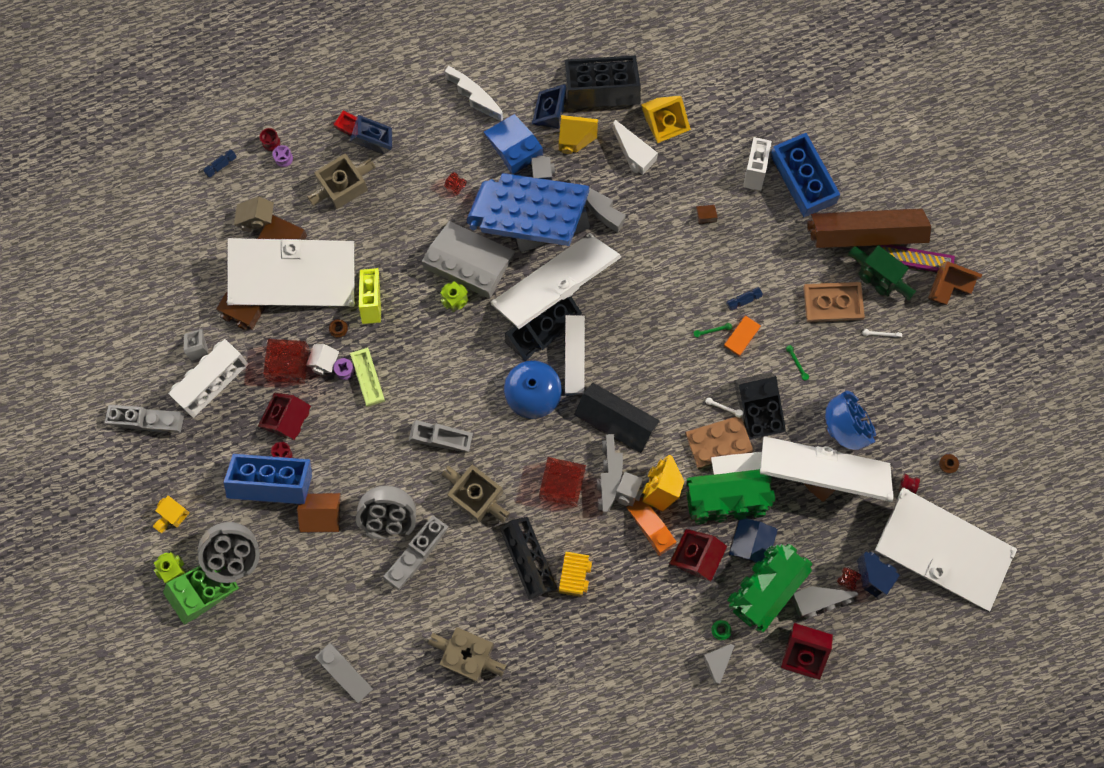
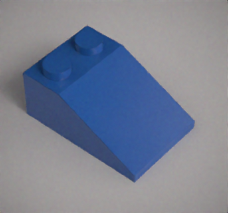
(514, 143)

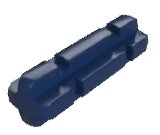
(220, 163)
(744, 298)

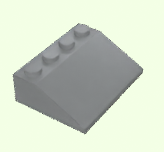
(468, 259)

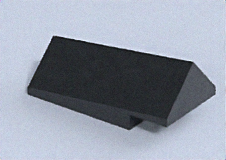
(542, 329)
(617, 417)

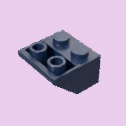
(876, 576)

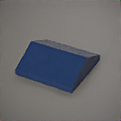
(752, 540)

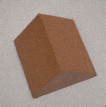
(319, 513)

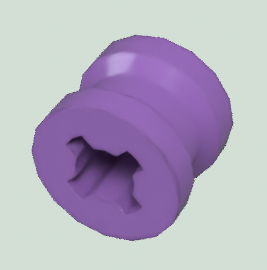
(282, 152)
(346, 372)

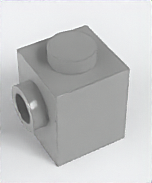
(542, 168)
(629, 489)

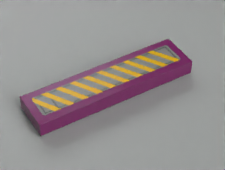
(918, 258)

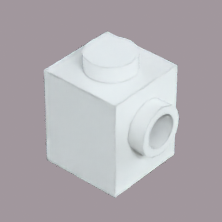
(322, 359)

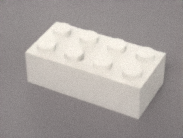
(208, 378)

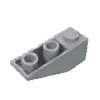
(815, 598)

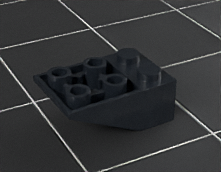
(760, 405)

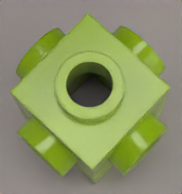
(454, 302)
(169, 567)

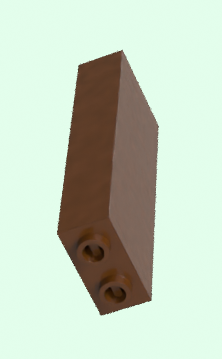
(869, 228)
(248, 315)

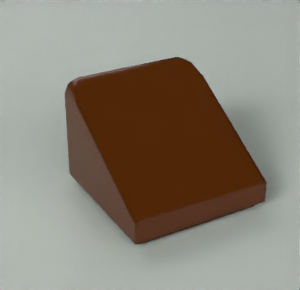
(706, 214)

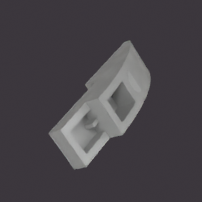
(144, 419)
(609, 481)
(416, 553)

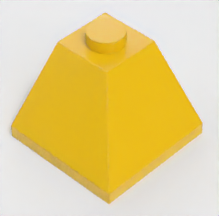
(666, 117)
(576, 133)

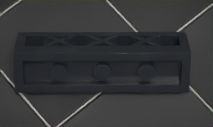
(524, 557)

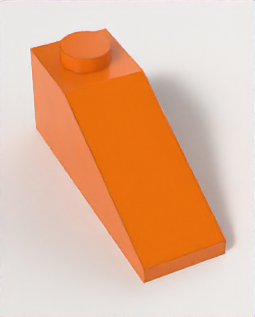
(652, 527)

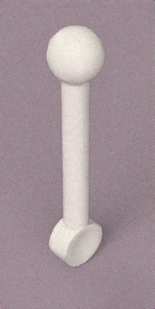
(866, 332)
(738, 413)

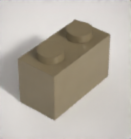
(253, 214)

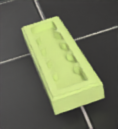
(367, 377)

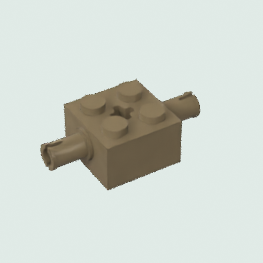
(345, 191)
(475, 481)
(462, 642)

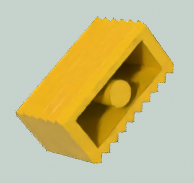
(574, 574)

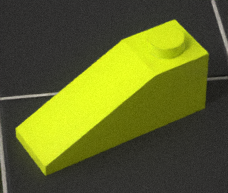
(369, 296)

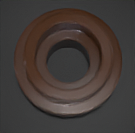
(334, 324)
(949, 469)

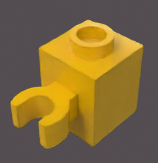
(171, 513)

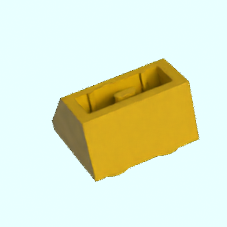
(664, 484)

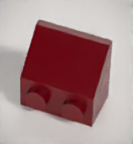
(285, 415)
(698, 554)
(807, 651)

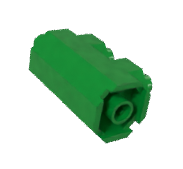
(729, 494)
(770, 586)

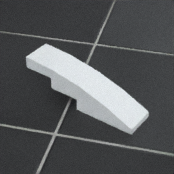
(477, 96)
(574, 354)
(736, 463)

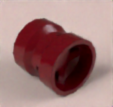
(267, 137)

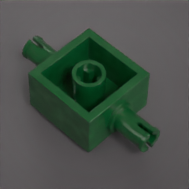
(882, 271)

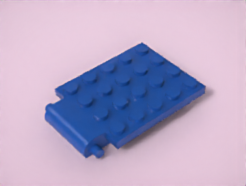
(528, 208)

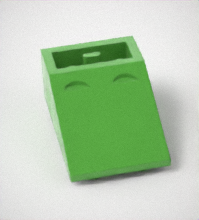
(196, 593)

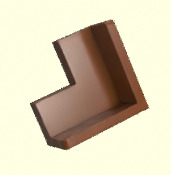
(951, 277)

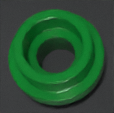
(721, 623)

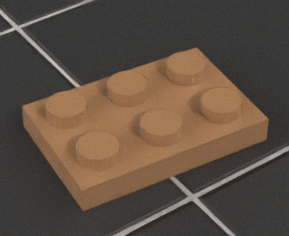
(833, 302)
(717, 440)

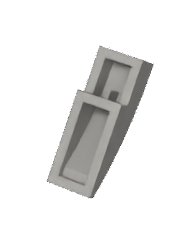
(602, 208)
(440, 436)

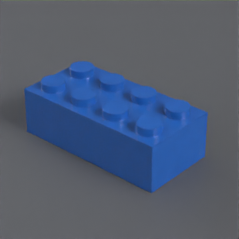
(805, 175)
(268, 479)

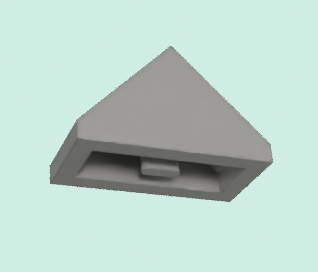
(195, 345)
(717, 662)

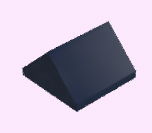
(550, 107)
(372, 135)

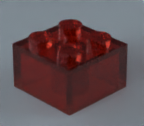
(286, 361)
(562, 481)

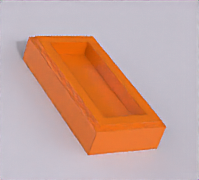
(742, 336)

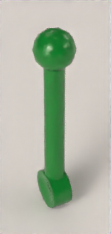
(697, 333)
(805, 376)

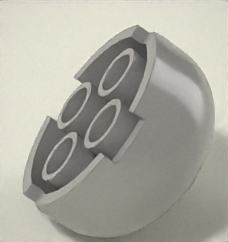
(386, 503)
(230, 543)

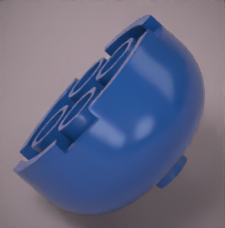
(530, 400)
(845, 424)

